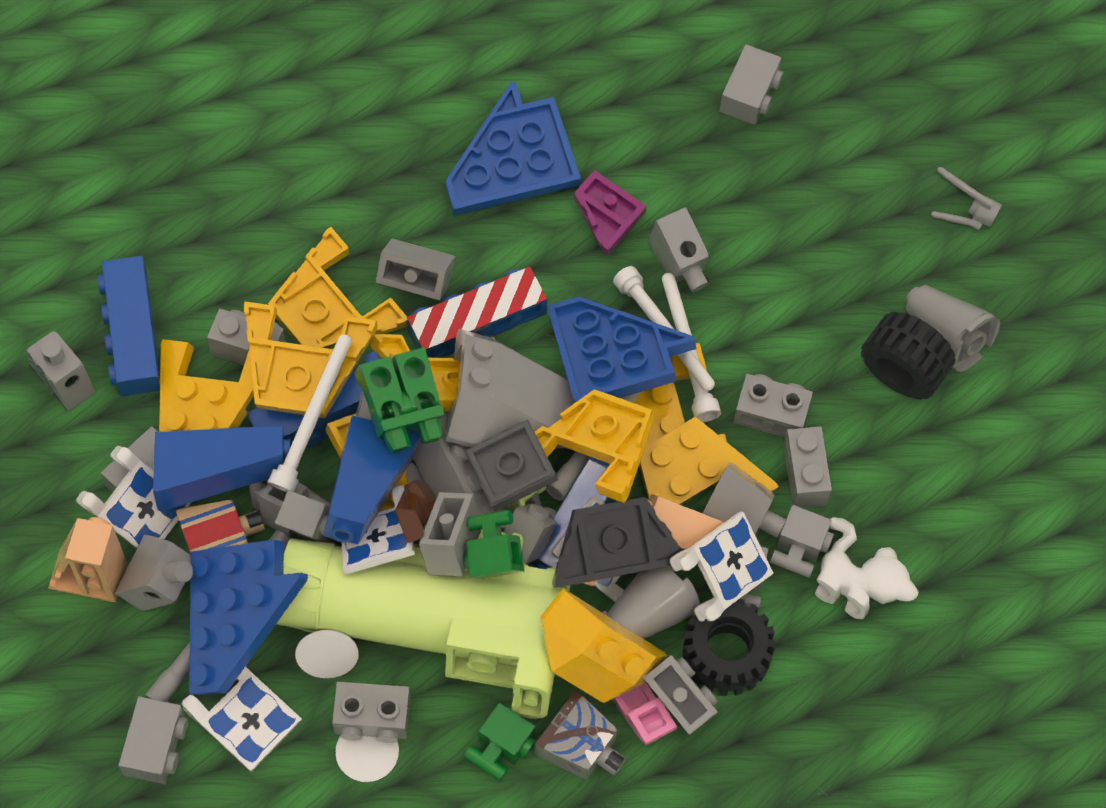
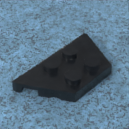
(613, 542)

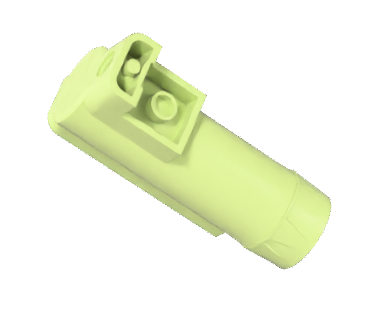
(481, 624)

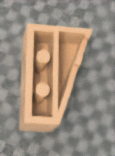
(90, 561)

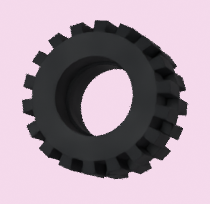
(908, 355)
(730, 674)

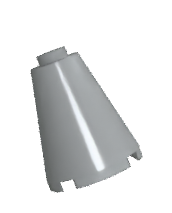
(960, 323)
(654, 602)

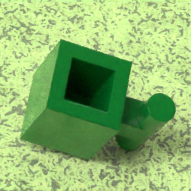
(494, 553)
(505, 737)

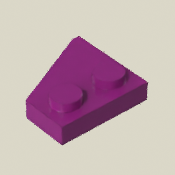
(607, 210)

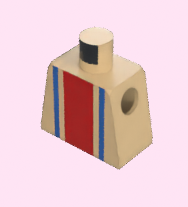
(217, 525)

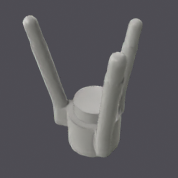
(983, 208)

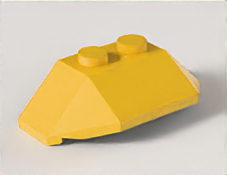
(595, 649)

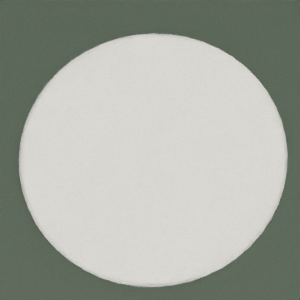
(326, 654)
(366, 758)

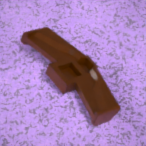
(415, 509)

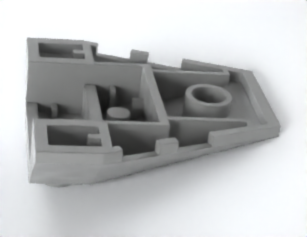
(501, 391)

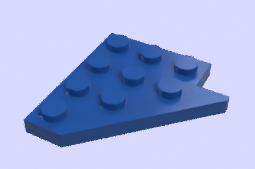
(513, 156)
(613, 348)
(233, 608)

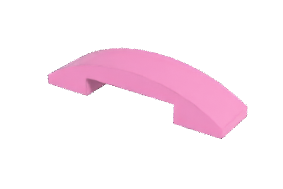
(645, 713)

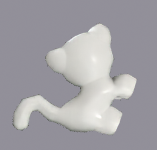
(880, 577)

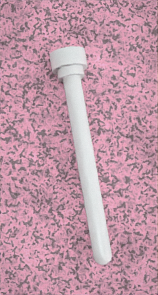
(630, 284)
(705, 406)
(286, 475)

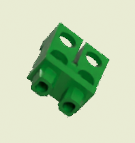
(402, 398)

